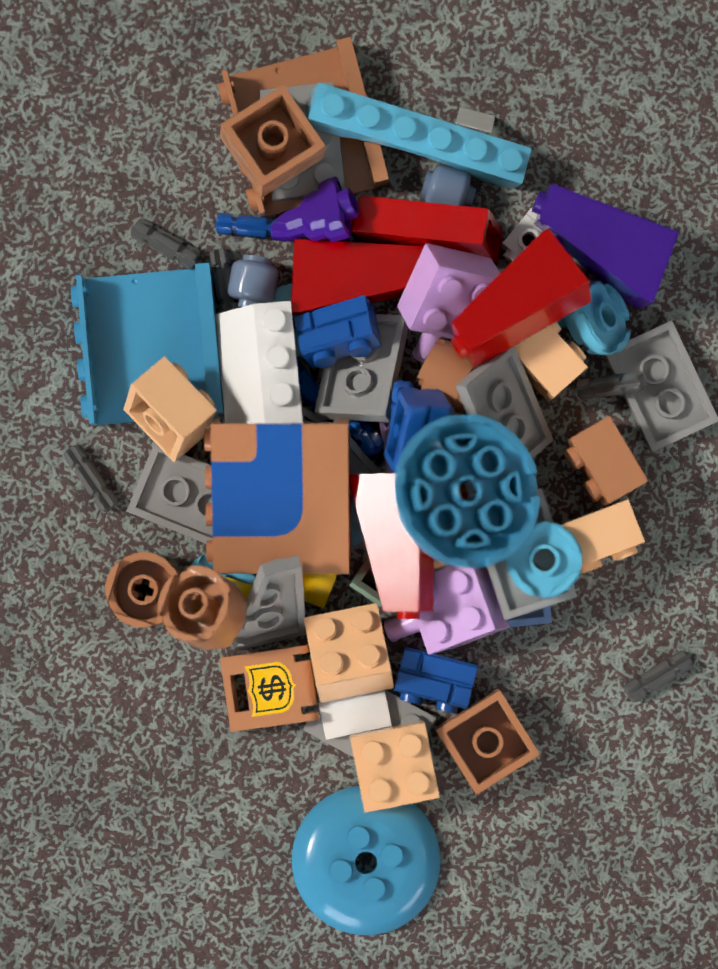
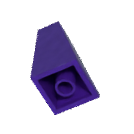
(608, 242)

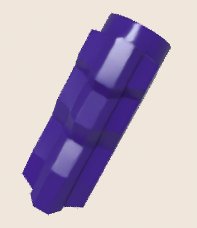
(320, 215)

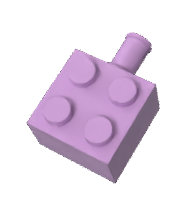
(440, 290)
(462, 613)

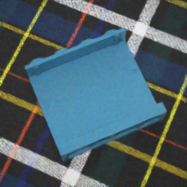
(134, 324)

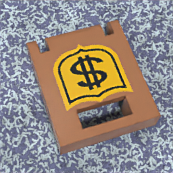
(274, 686)

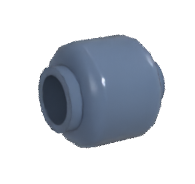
(448, 187)
(253, 280)

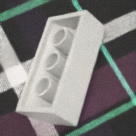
(259, 364)

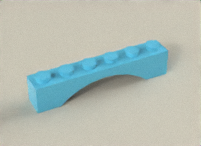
(381, 123)

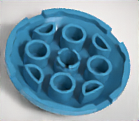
(499, 486)
(358, 899)

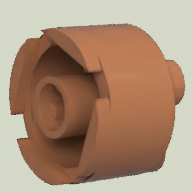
(443, 371)
(122, 584)
(202, 608)

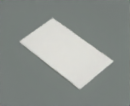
(475, 119)
(355, 714)

